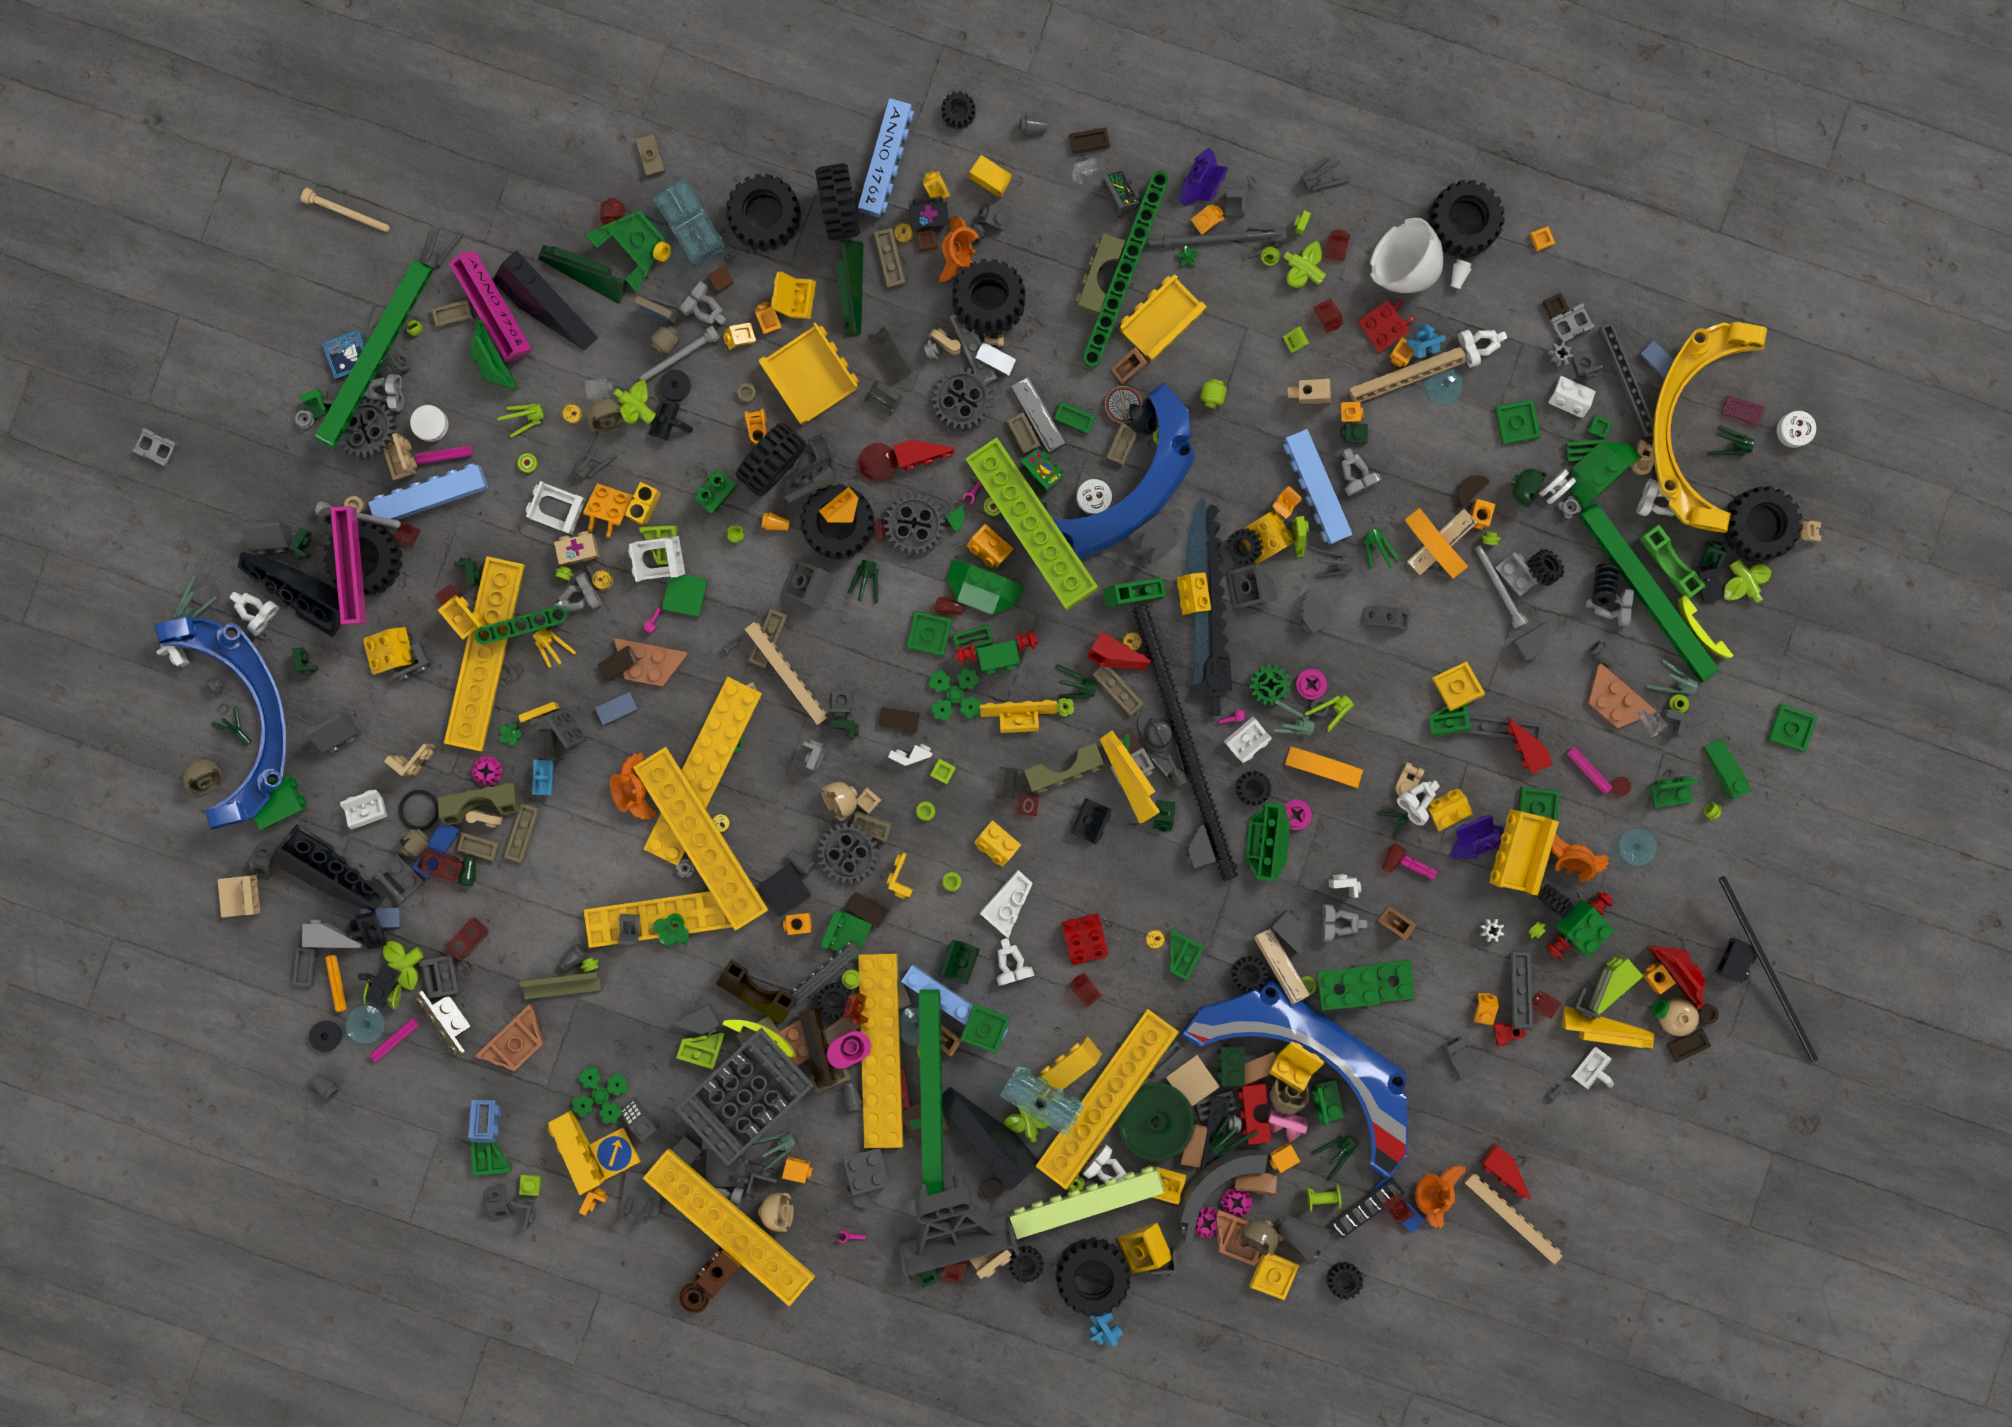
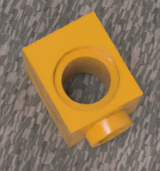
(1487, 508)
(806, 923)
(1665, 982)
(1283, 1158)
(797, 1170)

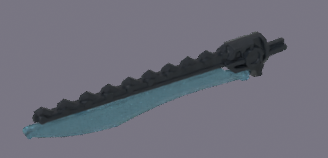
(1218, 669)

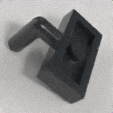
(666, 419)
(369, 929)
(381, 984)

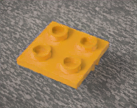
(607, 505)

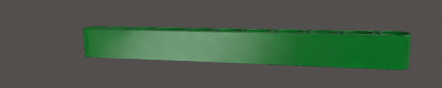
(1126, 260)
(373, 354)
(1648, 593)
(931, 1090)

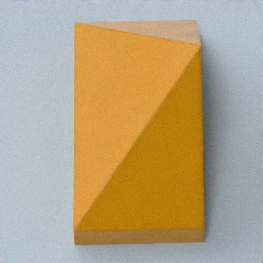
(841, 507)

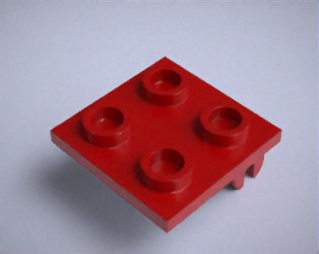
(1385, 325)

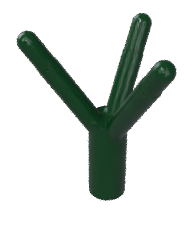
(237, 731)
(1402, 821)

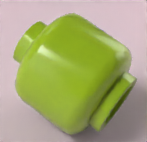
(1213, 393)

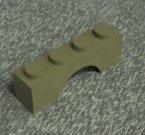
(1108, 252)
(1087, 759)
(454, 807)

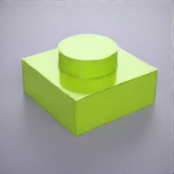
(1301, 222)
(1296, 339)
(943, 771)
(530, 1185)

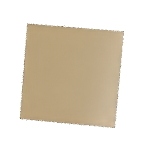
(1193, 1080)

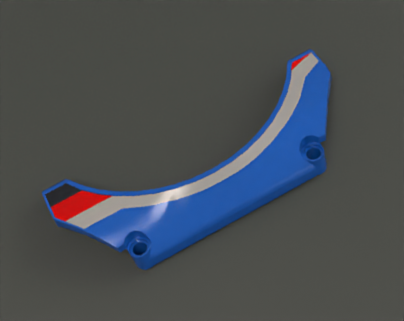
(1361, 1066)

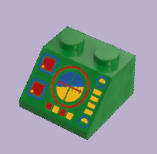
(1041, 470)

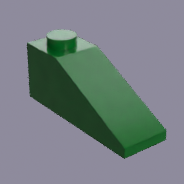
(1134, 592)
(1727, 770)

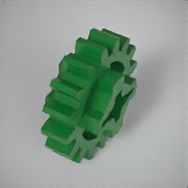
(1269, 675)

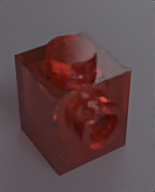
(1545, 1004)

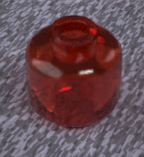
(611, 210)

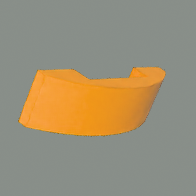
(1436, 543)
(1324, 767)

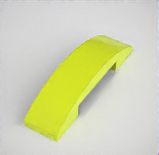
(1686, 610)
(740, 1025)

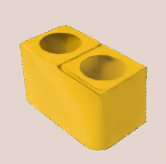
(990, 176)
(648, 510)

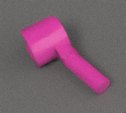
(973, 492)
(649, 626)
(1239, 715)
(850, 1236)

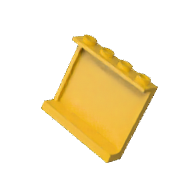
(810, 374)

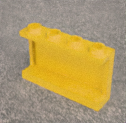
(1161, 318)
(1523, 851)

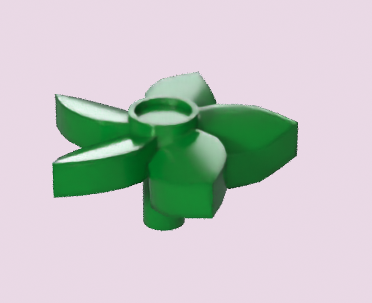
(1187, 256)

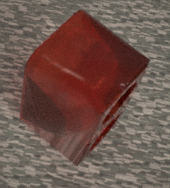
(449, 859)
(482, 934)

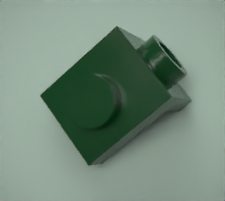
(472, 573)
(842, 722)
(1165, 818)

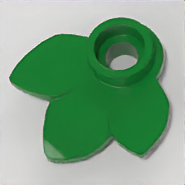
(669, 932)

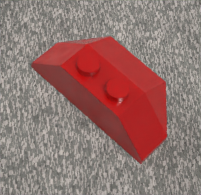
(1682, 970)

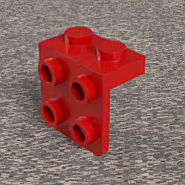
(1085, 939)

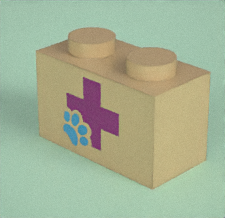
(576, 549)

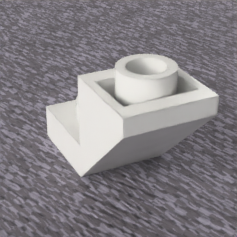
(918, 754)

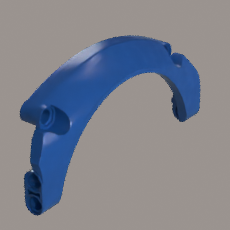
(1165, 475)
(250, 668)

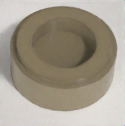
(746, 392)

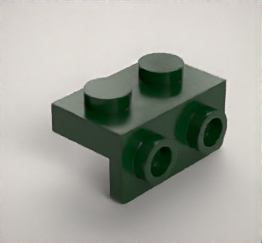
(959, 961)
(1232, 1065)

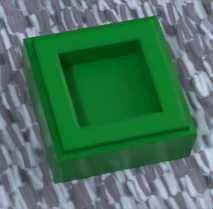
(1599, 427)

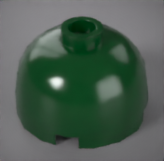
(1527, 485)

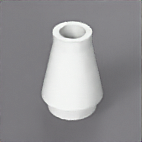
(1460, 272)

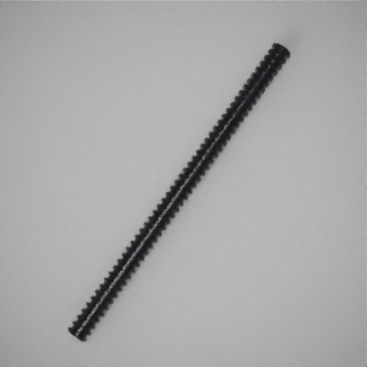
(1185, 743)

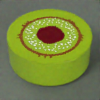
(527, 463)
(991, 508)

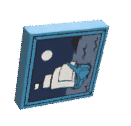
(343, 353)

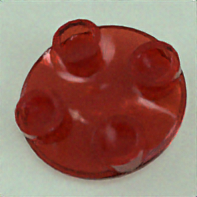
(878, 462)

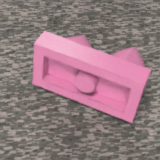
(1294, 1123)

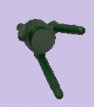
(1742, 443)
(866, 570)
(1087, 688)
(1221, 1143)
(1346, 1148)

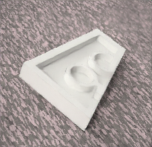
(1006, 903)

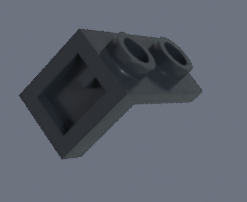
(1709, 575)

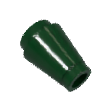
(468, 872)

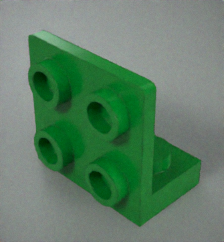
(1669, 792)
(844, 929)
(1328, 1101)

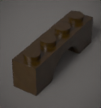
(771, 1003)

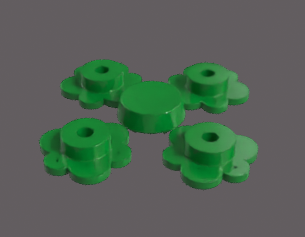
(955, 694)
(600, 1095)

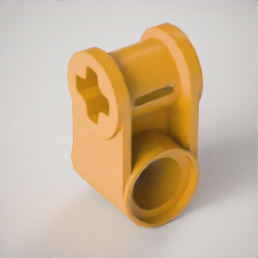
(756, 423)

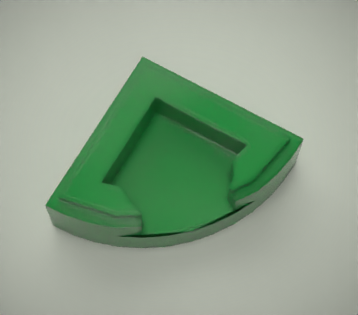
(956, 518)

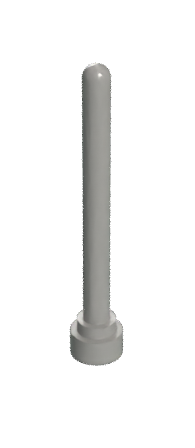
(710, 335)
(364, 517)
(1517, 618)

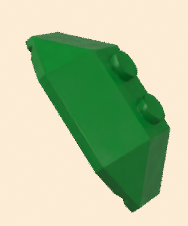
(490, 360)
(1601, 470)
(982, 588)
(1268, 841)

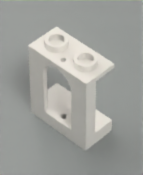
(543, 490)
(674, 555)

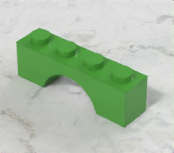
(1661, 550)

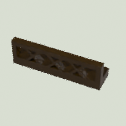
(817, 1047)

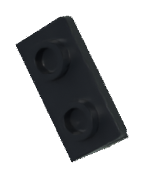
(1091, 821)

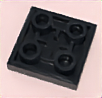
(784, 890)

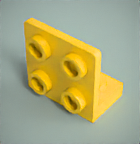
(1295, 1066)

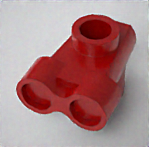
(1504, 1033)

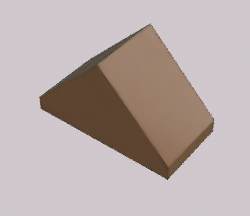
(1129, 365)
(1397, 923)
(949, 1040)

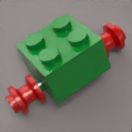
(998, 655)
(1583, 928)

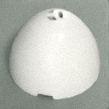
(1408, 258)

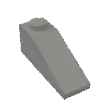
(325, 935)

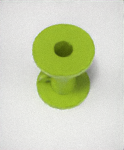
(394, 998)
(1323, 1197)

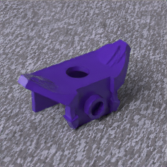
(1204, 168)
(1466, 844)

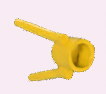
(543, 640)

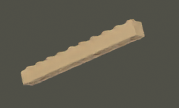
(1408, 375)
(786, 674)
(1512, 1218)

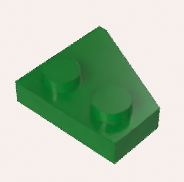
(1449, 722)
(1184, 954)
(488, 1159)

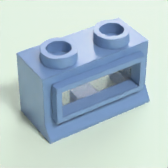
(483, 1121)

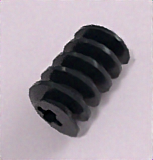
(1605, 585)

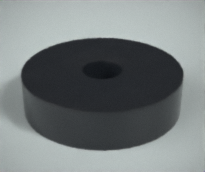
(681, 391)
(316, 1036)

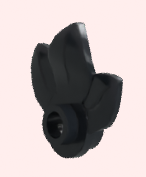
(1143, 418)

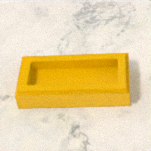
(538, 712)

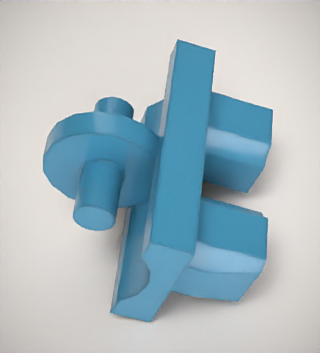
(1425, 338)
(542, 777)
(1109, 1336)

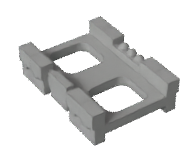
(1574, 328)
(152, 452)

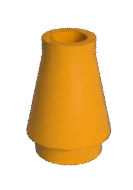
(774, 522)

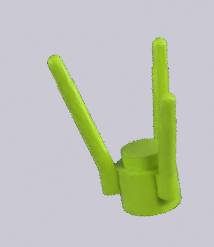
(533, 412)
(1342, 706)

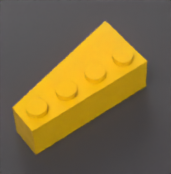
(1072, 1065)
(576, 1152)

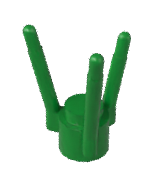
(1375, 539)

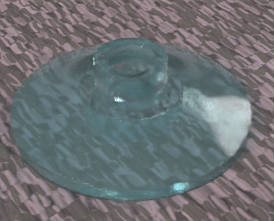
(1442, 394)
(1647, 847)
(356, 1028)
(908, 1029)

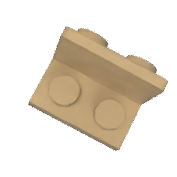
(408, 768)
(239, 896)

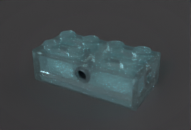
(689, 222)
(1042, 1100)

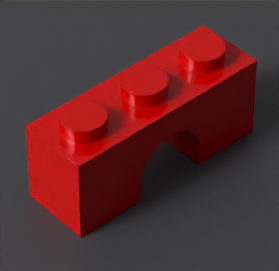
(1252, 1096)

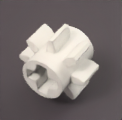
(1497, 932)

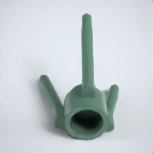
(184, 610)
(1686, 683)
(1301, 726)
(785, 1143)

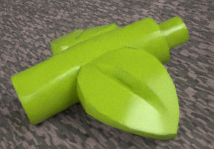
(1305, 266)
(634, 403)
(1746, 581)
(395, 956)
(1026, 1123)

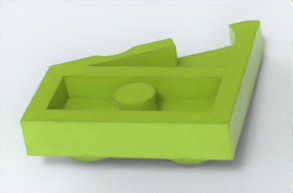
(1300, 528)
(659, 532)
(701, 1049)

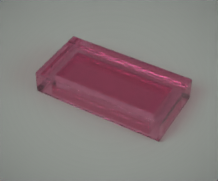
(1742, 410)

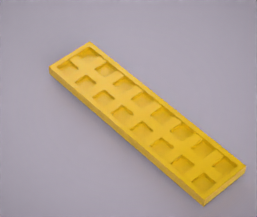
(698, 910)

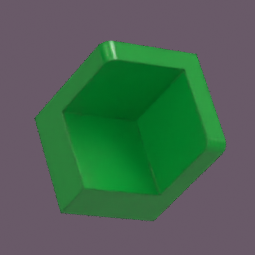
(314, 402)

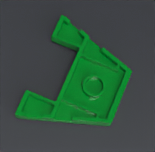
(636, 237)

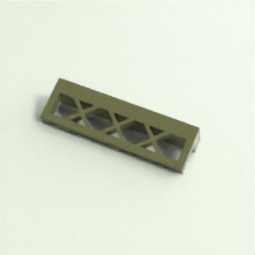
(561, 984)

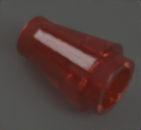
(948, 606)
(1394, 856)

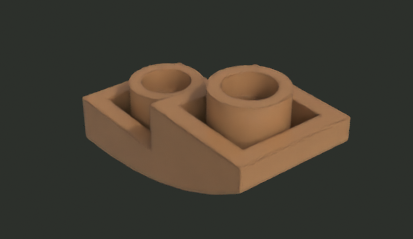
(1259, 1067)
(1193, 1153)
(1256, 1182)

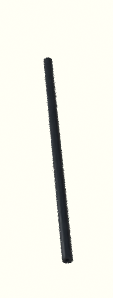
(1767, 968)

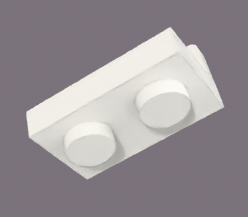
(1572, 397)
(1248, 740)
(364, 809)
(1342, 880)

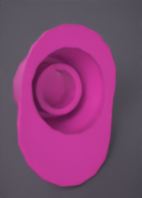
(848, 1049)

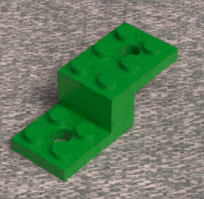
(1365, 984)

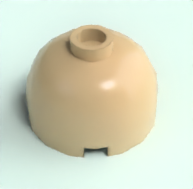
(840, 799)
(1681, 1017)
(776, 1212)

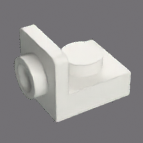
(176, 655)

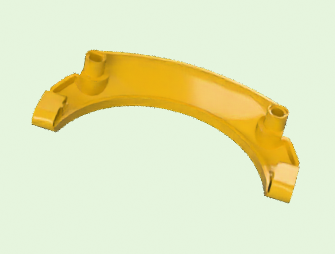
(1694, 356)

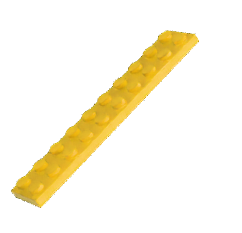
(484, 662)
(709, 758)
(700, 838)
(883, 1064)
(1108, 1098)
(729, 1227)

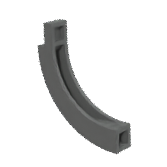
(1211, 1177)

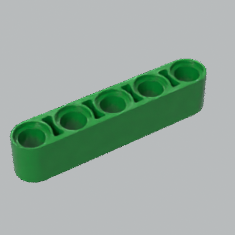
(512, 624)

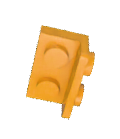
(989, 547)

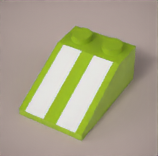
(1614, 981)

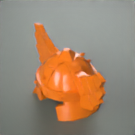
(957, 248)
(629, 791)
(1578, 859)
(1436, 1194)

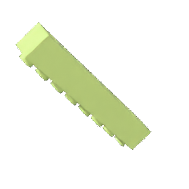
(1087, 1202)

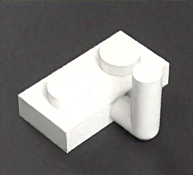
(1592, 1069)

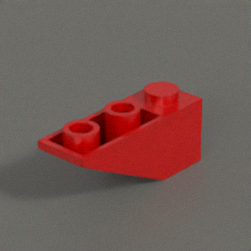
(917, 452)
(1114, 654)
(1533, 750)
(1503, 1165)

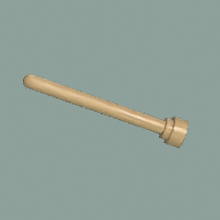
(310, 197)

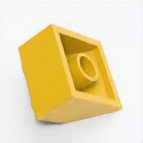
(1145, 1248)

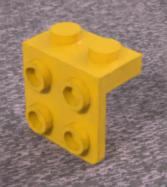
(793, 296)
(1273, 534)
(388, 650)
(900, 890)

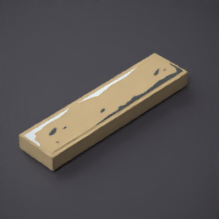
(1451, 532)
(1281, 966)

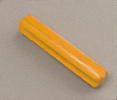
(335, 983)

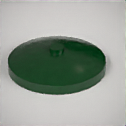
(1157, 1122)

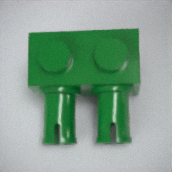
(715, 492)

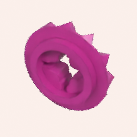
(1311, 674)
(493, 765)
(1305, 815)
(1227, 1202)
(1204, 1232)

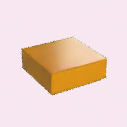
(1542, 238)

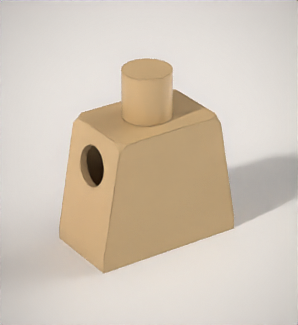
(1320, 391)

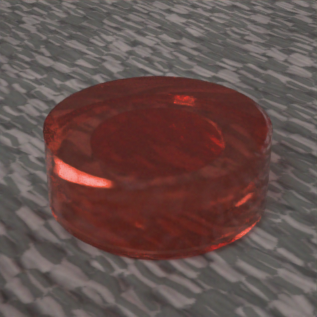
(1620, 786)

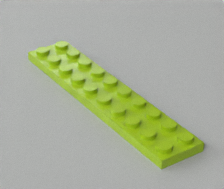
(1032, 524)

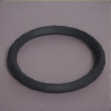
(402, 804)

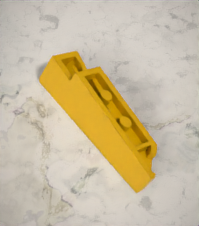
(1131, 777)
(1605, 1030)

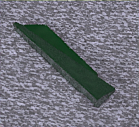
(586, 271)
(850, 285)

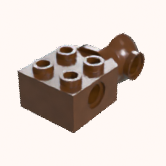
(708, 1281)

